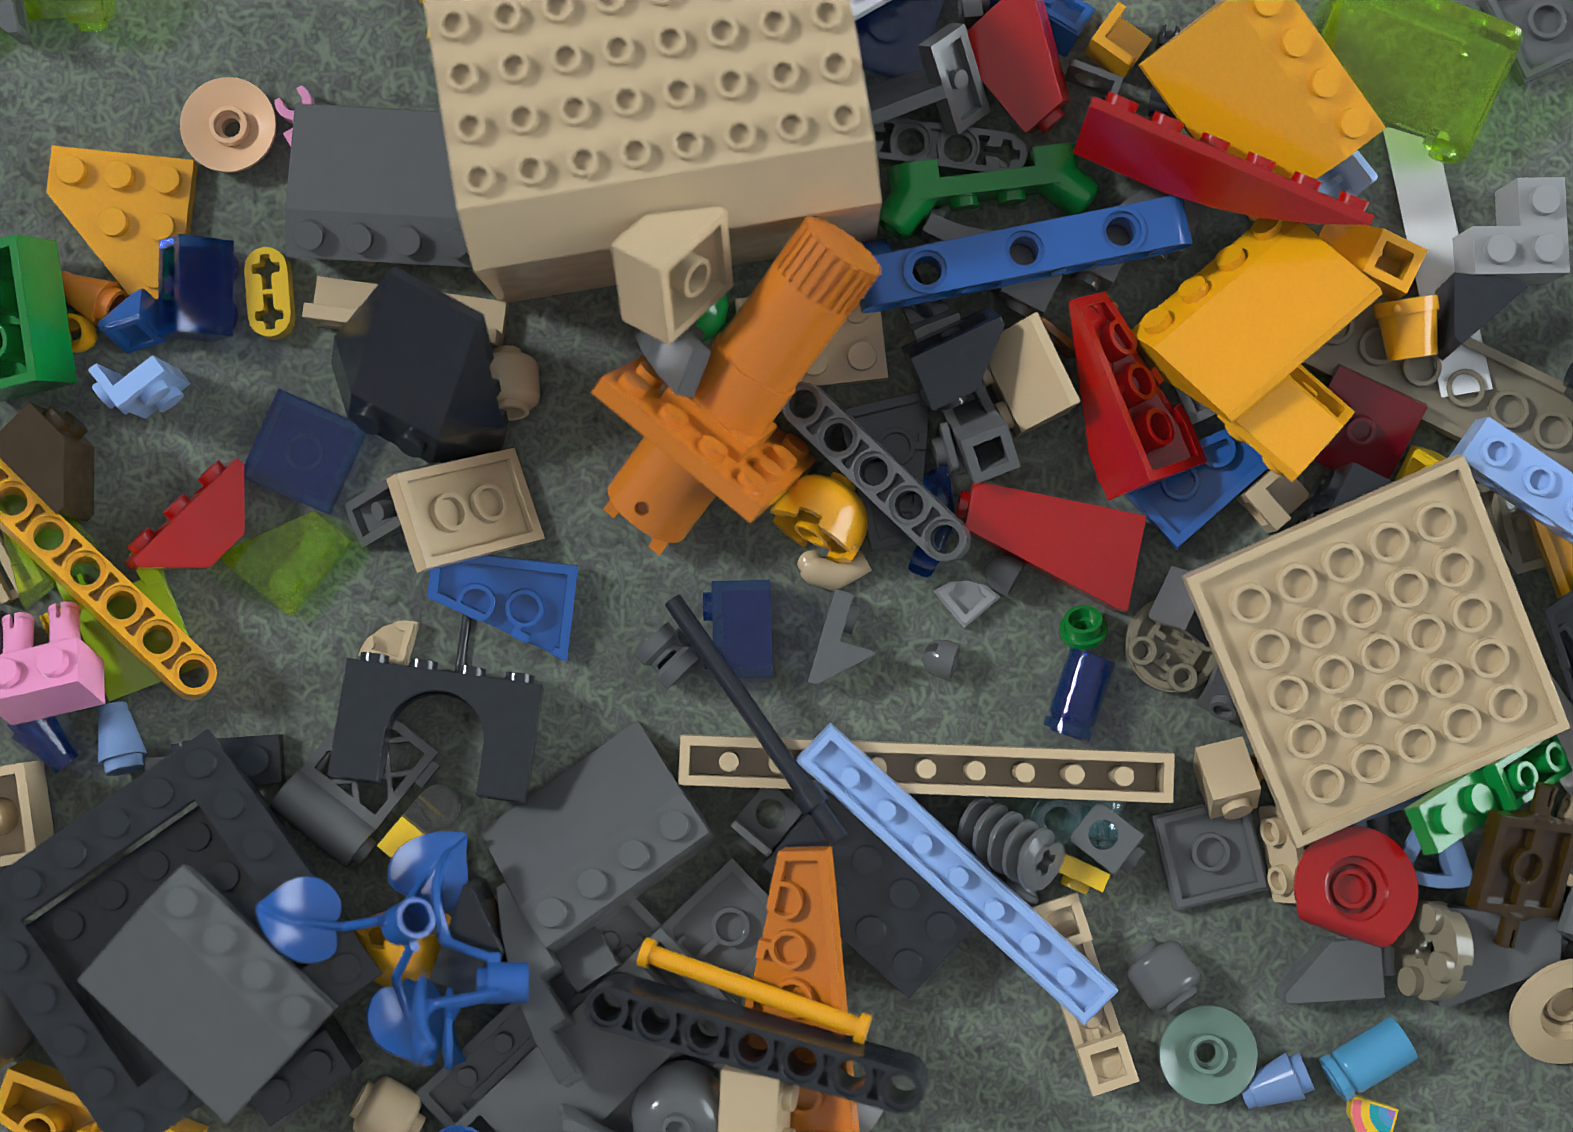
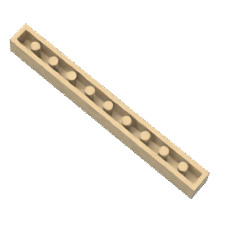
(950, 768)

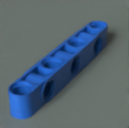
(1058, 246)

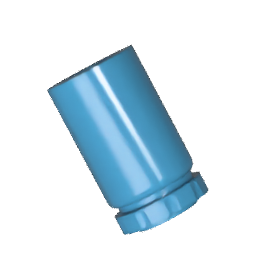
(1368, 1059)

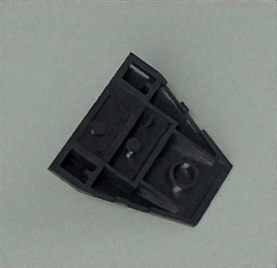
(420, 372)

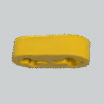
(258, 294)

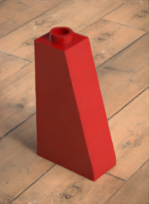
(1064, 539)

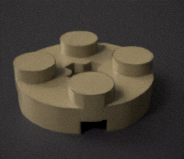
(1435, 973)

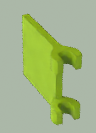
(122, 669)

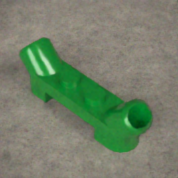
(1049, 172)

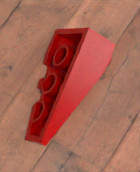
(1128, 419)

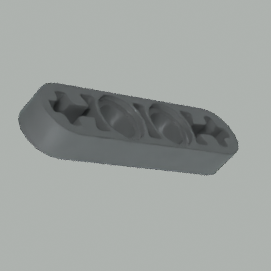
(935, 139)

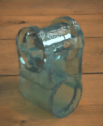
(1101, 834)

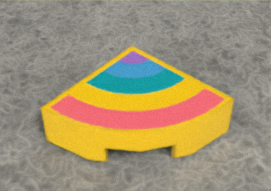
(1371, 1115)

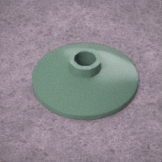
(1229, 1067)

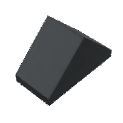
(1468, 304)

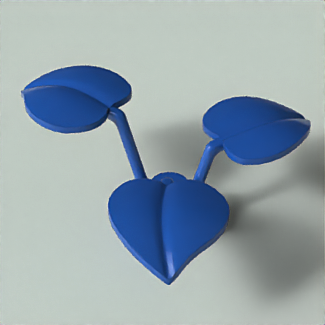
(303, 924)
(495, 984)

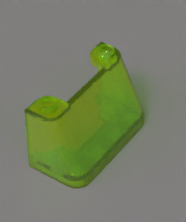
(1423, 64)

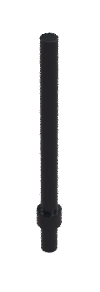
(809, 796)

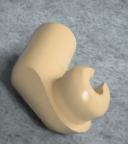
(830, 574)

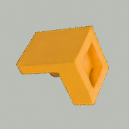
(1117, 43)

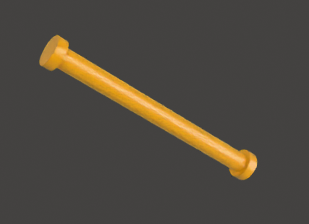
(754, 990)

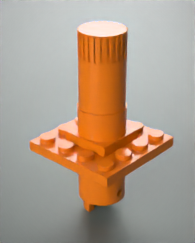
(726, 434)

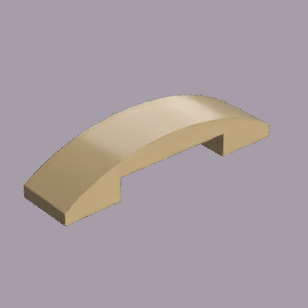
(1100, 1041)

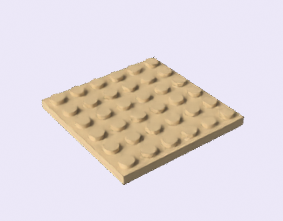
(1377, 650)

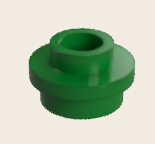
(1083, 628)

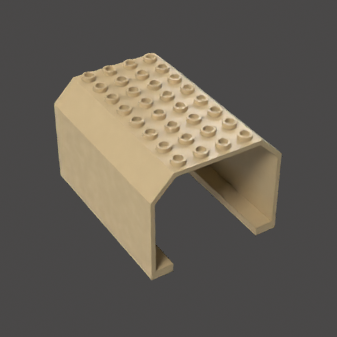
(624, 109)

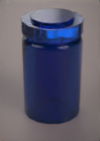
(1079, 694)

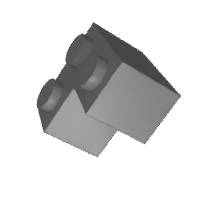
(1527, 238)

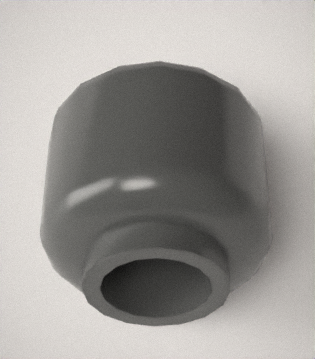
(1163, 975)

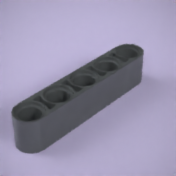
(898, 482)

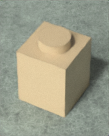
(1227, 778)

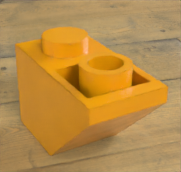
(1378, 254)

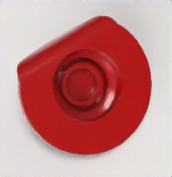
(1356, 886)

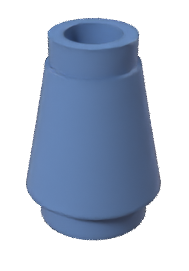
(119, 741)
(1279, 1082)

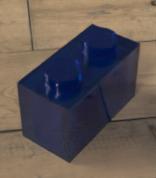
(196, 288)
(742, 625)

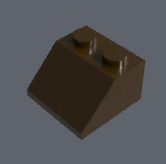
(52, 458)

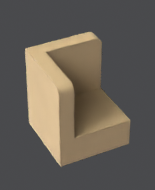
(1272, 500)

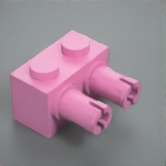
(49, 676)

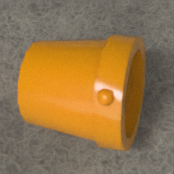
(1409, 327)

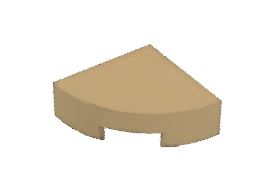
(393, 640)

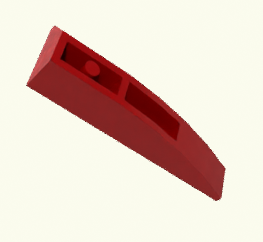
(1203, 169)

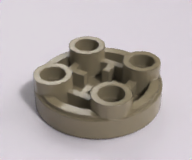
(1165, 654)

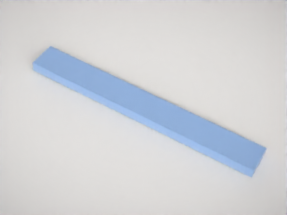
(956, 873)

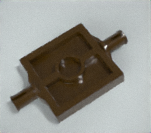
(1522, 865)

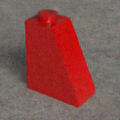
(1021, 63)

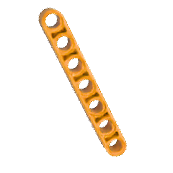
(109, 585)

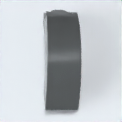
(975, 426)

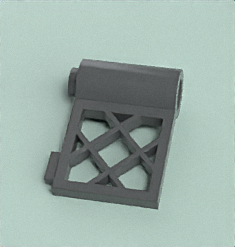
(333, 816)

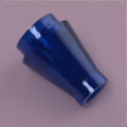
(45, 741)

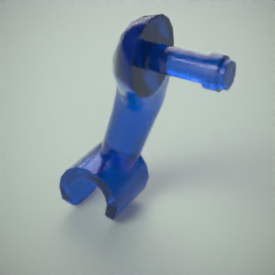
(940, 485)

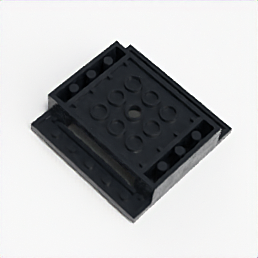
(226, 838)

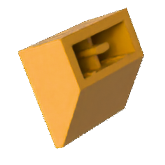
(1291, 423)

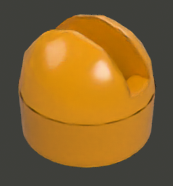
(77, 324)

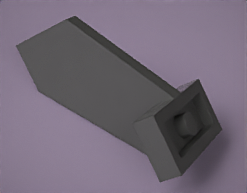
(947, 79)

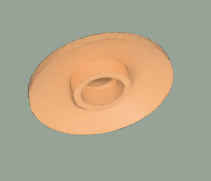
(212, 109)

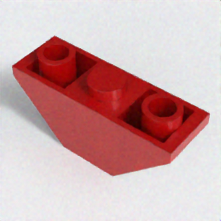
(197, 526)

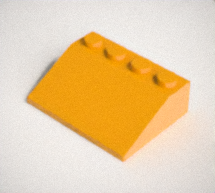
(1265, 86)
(1253, 315)

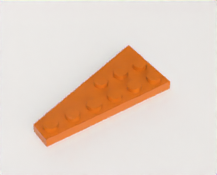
(805, 957)

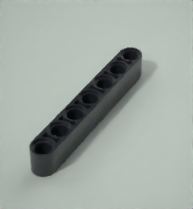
(780, 1034)

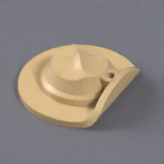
(1544, 1014)

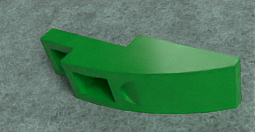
(1465, 802)

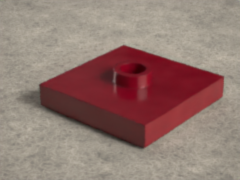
(1377, 429)

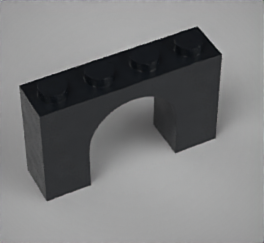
(379, 691)

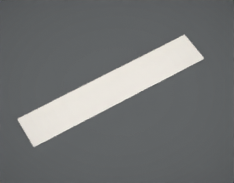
(1432, 225)

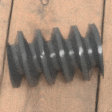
(1010, 843)

